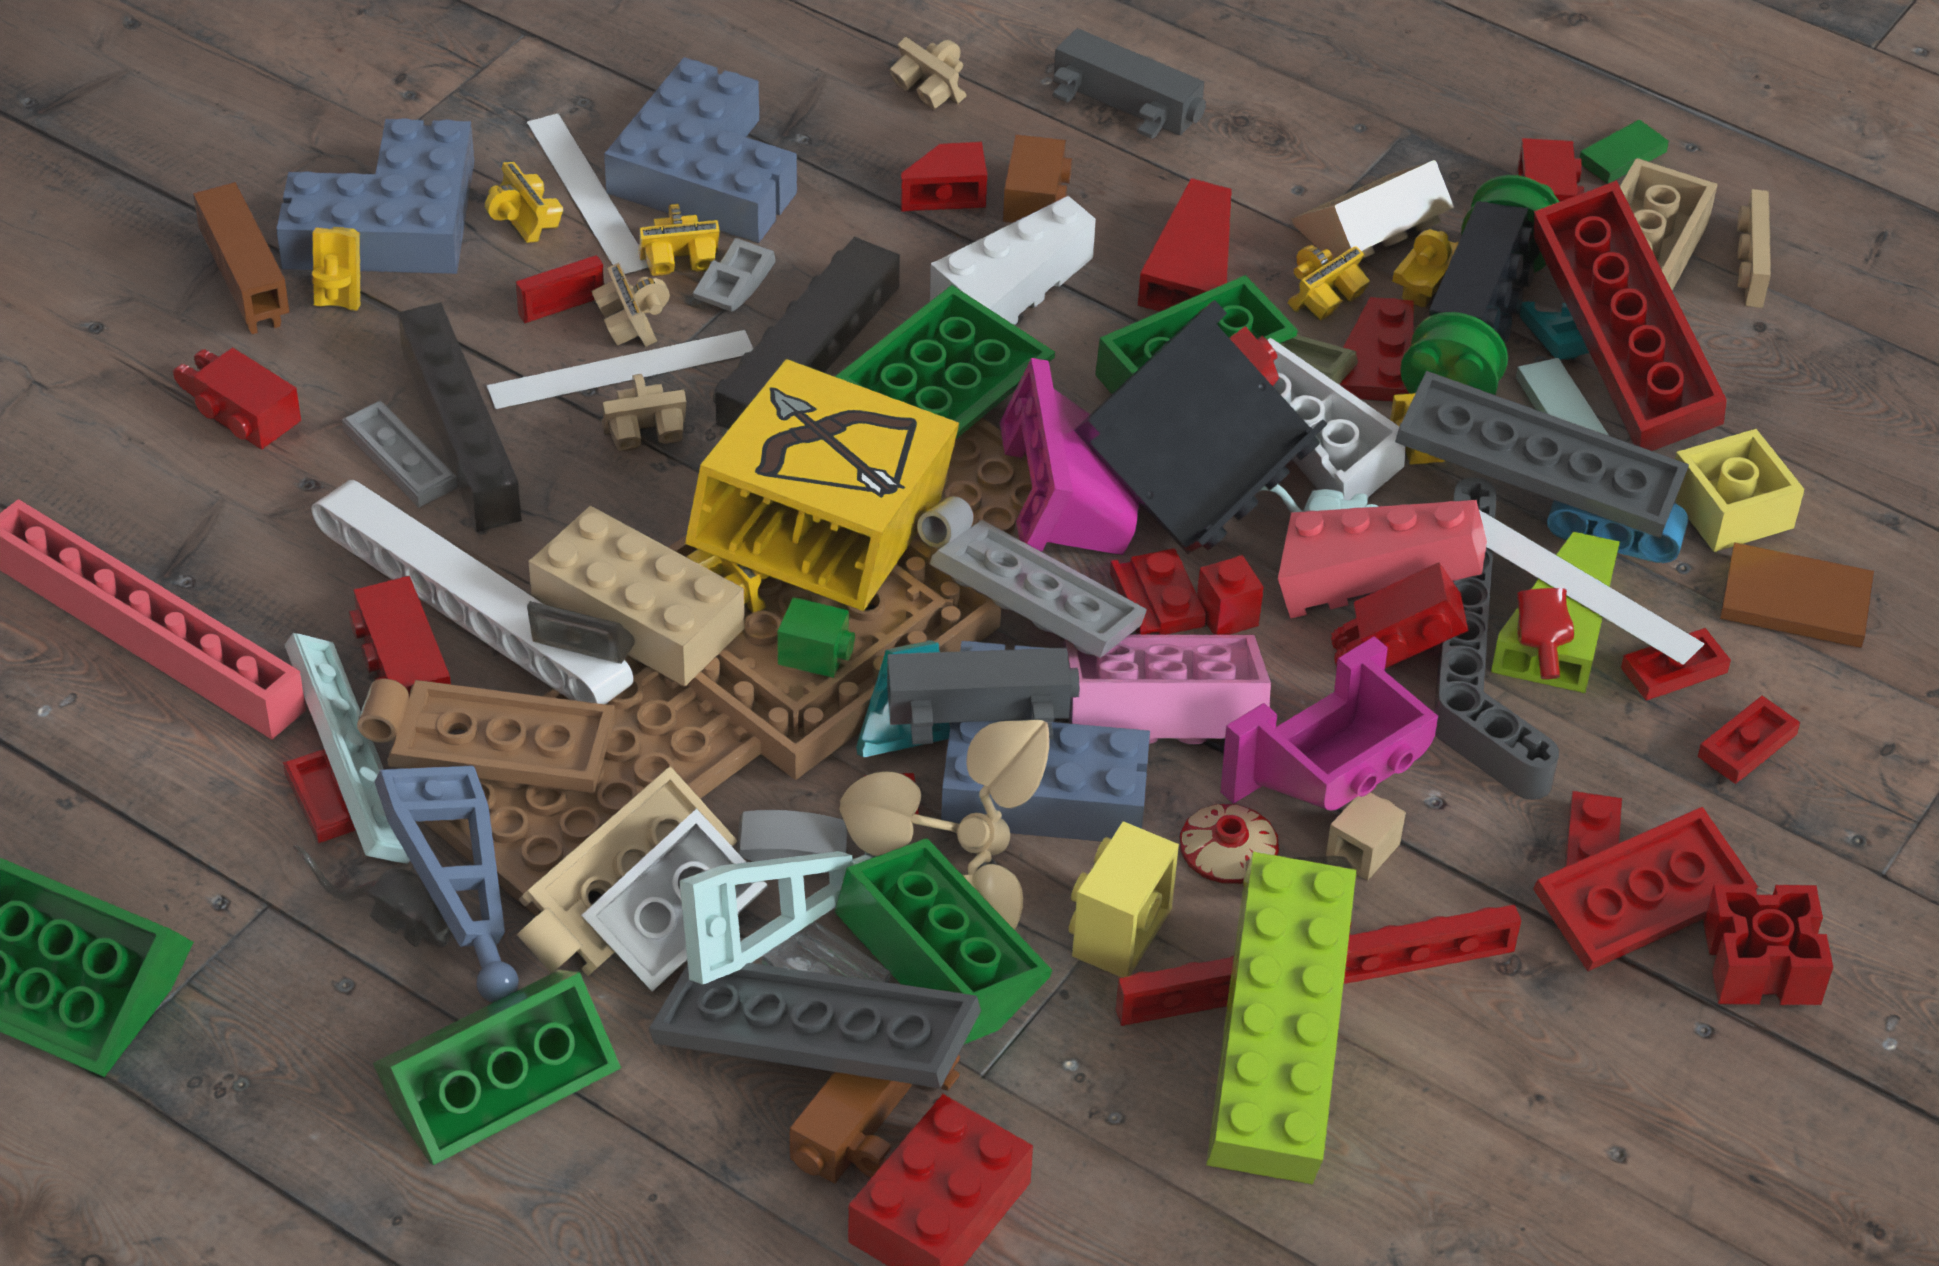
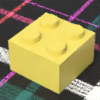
(1738, 490)
(1123, 899)

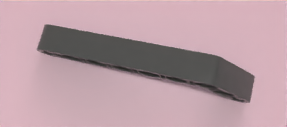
(1469, 717)

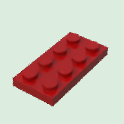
(1640, 888)

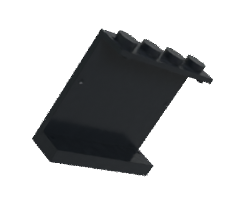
(1198, 433)

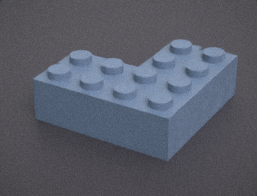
(695, 153)
(405, 212)
(1087, 787)

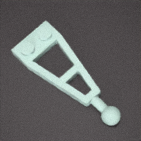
(712, 912)

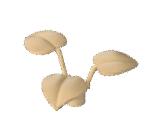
(1003, 758)

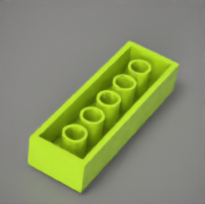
(1282, 1019)

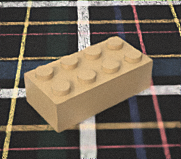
(1670, 211)
(665, 600)

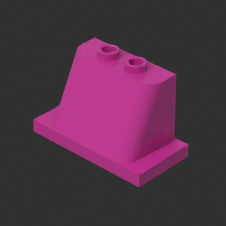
(1072, 492)
(1335, 745)

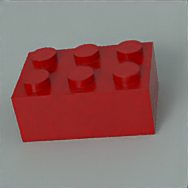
(940, 1189)

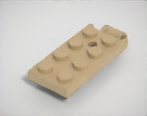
(599, 865)

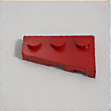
(1380, 343)

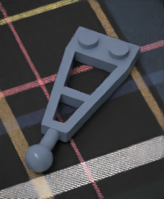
(451, 795)

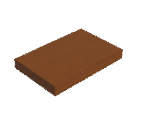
(1797, 595)

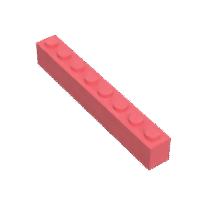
(149, 621)

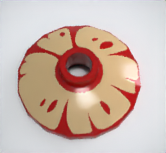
(1222, 839)

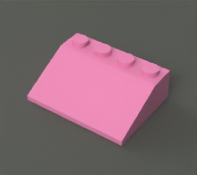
(1170, 685)

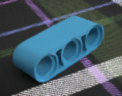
(1567, 519)

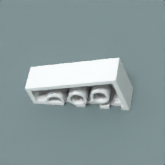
(1020, 260)
(1357, 442)

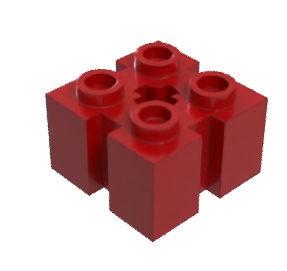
(1767, 944)

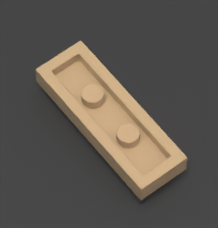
(1754, 248)

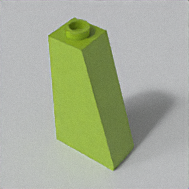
(1596, 558)

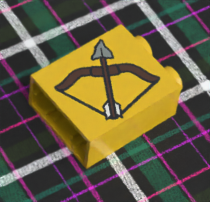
(821, 484)

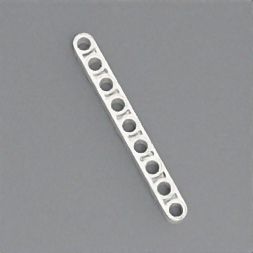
(461, 590)

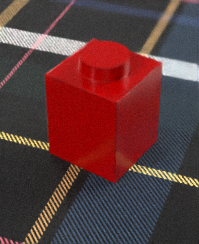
(1230, 596)

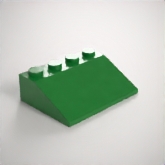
(949, 359)
(79, 969)

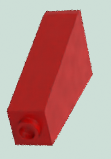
(1190, 250)

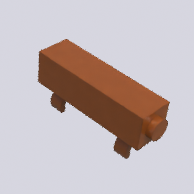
(242, 255)
(842, 1123)

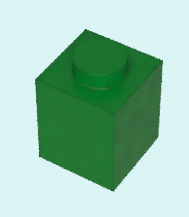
(814, 637)

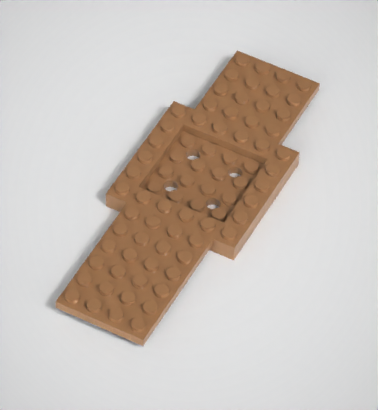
(749, 702)

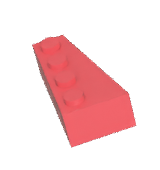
(1369, 548)

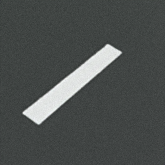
(587, 192)
(619, 369)
(1589, 591)

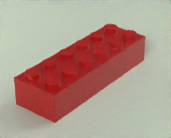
(1629, 318)

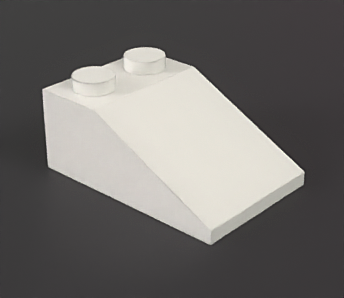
(644, 908)

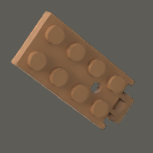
(505, 735)

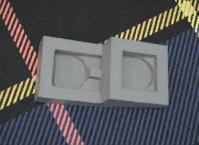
(736, 276)
(788, 834)

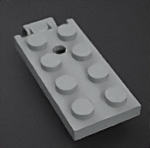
(1027, 580)

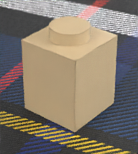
(1366, 833)

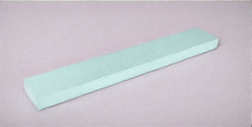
(348, 751)

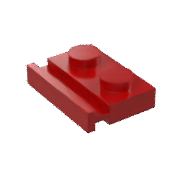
(1162, 588)

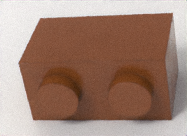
(1035, 176)

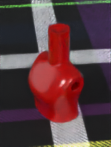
(1545, 625)

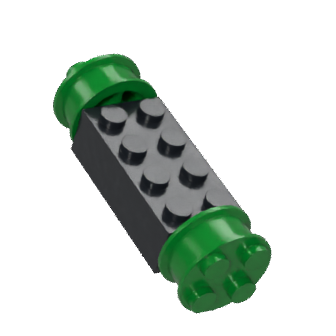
(1481, 288)

